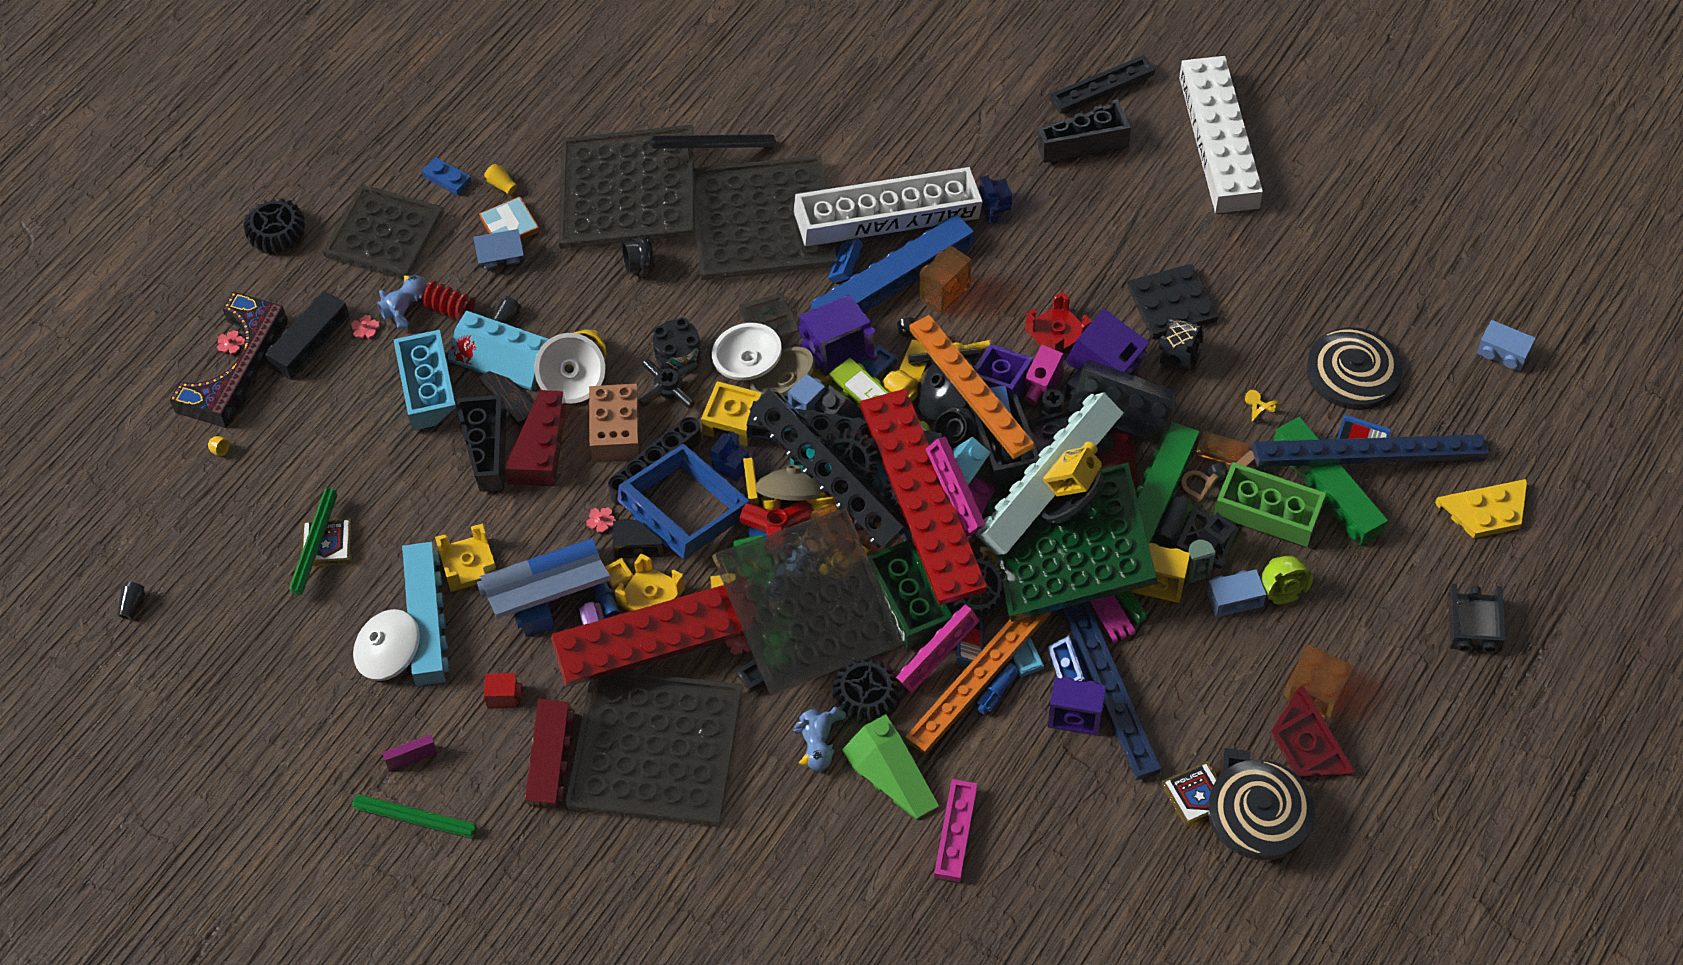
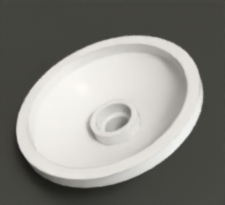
(573, 350)
(746, 351)
(386, 645)

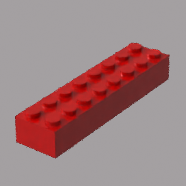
(645, 635)

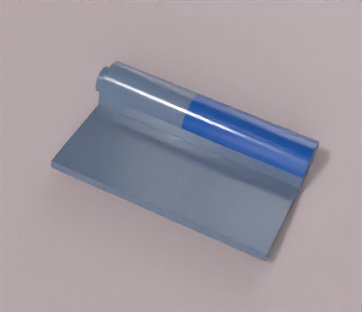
(543, 578)

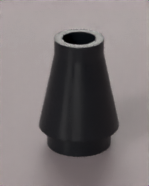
(506, 310)
(130, 598)

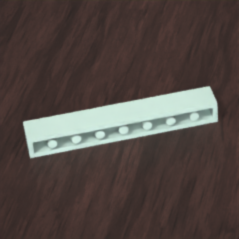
(1032, 493)

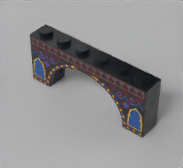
(218, 398)

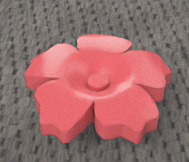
(365, 327)
(230, 342)
(600, 519)
(738, 645)

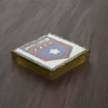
(335, 544)
(1191, 792)

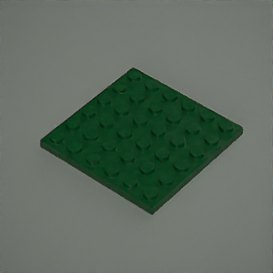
(1080, 557)

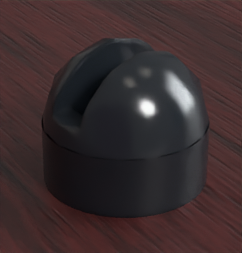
(903, 326)
(1220, 470)

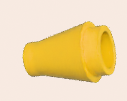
(499, 178)

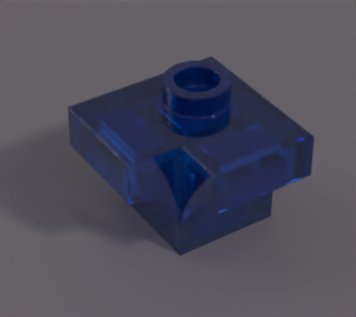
(995, 197)
(728, 456)

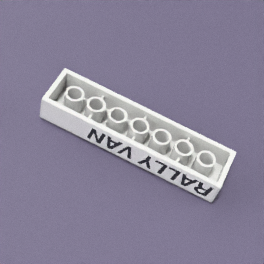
(1220, 135)
(886, 206)

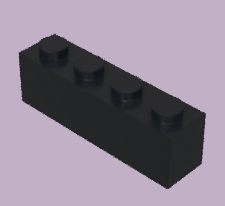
(307, 334)

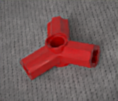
(775, 519)

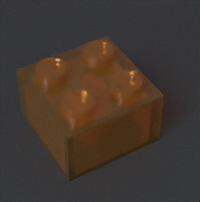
(945, 279)
(1322, 677)

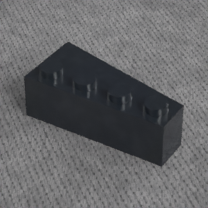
(1085, 134)
(485, 436)

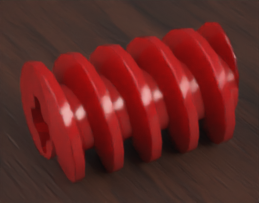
(447, 301)

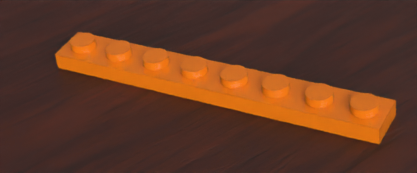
(971, 387)
(972, 682)

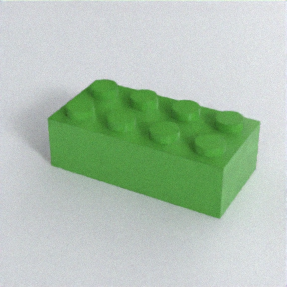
(1270, 504)

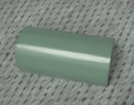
(1200, 561)

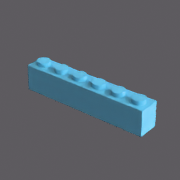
(424, 606)

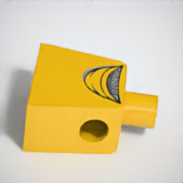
(1074, 471)

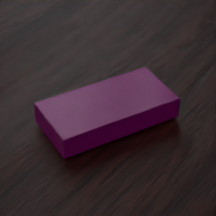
(410, 752)

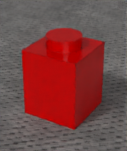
(502, 690)

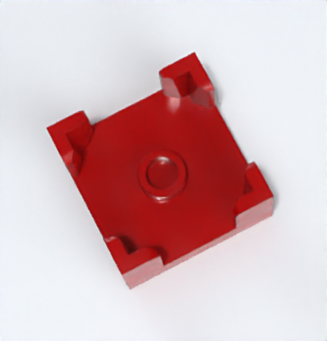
(1056, 327)

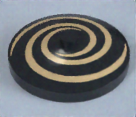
(1354, 368)
(1261, 809)

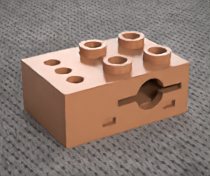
(614, 422)

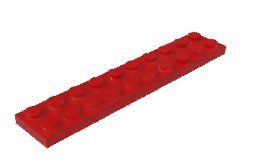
(921, 497)

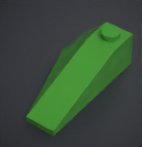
(885, 761)

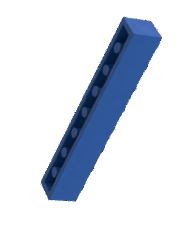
(900, 267)

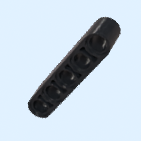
(674, 437)

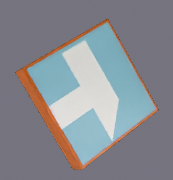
(508, 217)

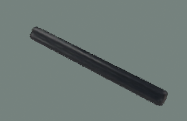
(712, 141)

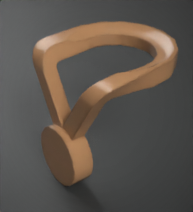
(1209, 484)

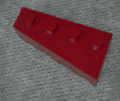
(539, 443)
(549, 753)

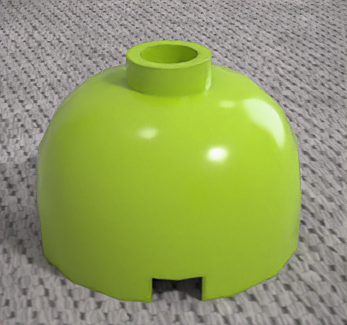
(1286, 578)

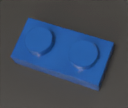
(446, 176)
(846, 259)

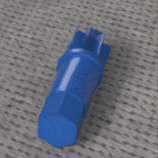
(997, 688)

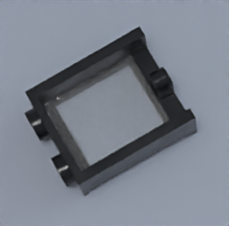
(1476, 620)

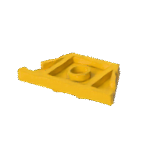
(1487, 509)

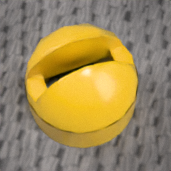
(218, 445)
(770, 503)

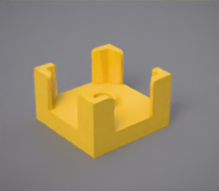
(729, 410)
(466, 559)
(648, 586)

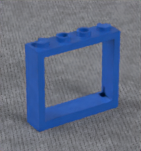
(680, 542)

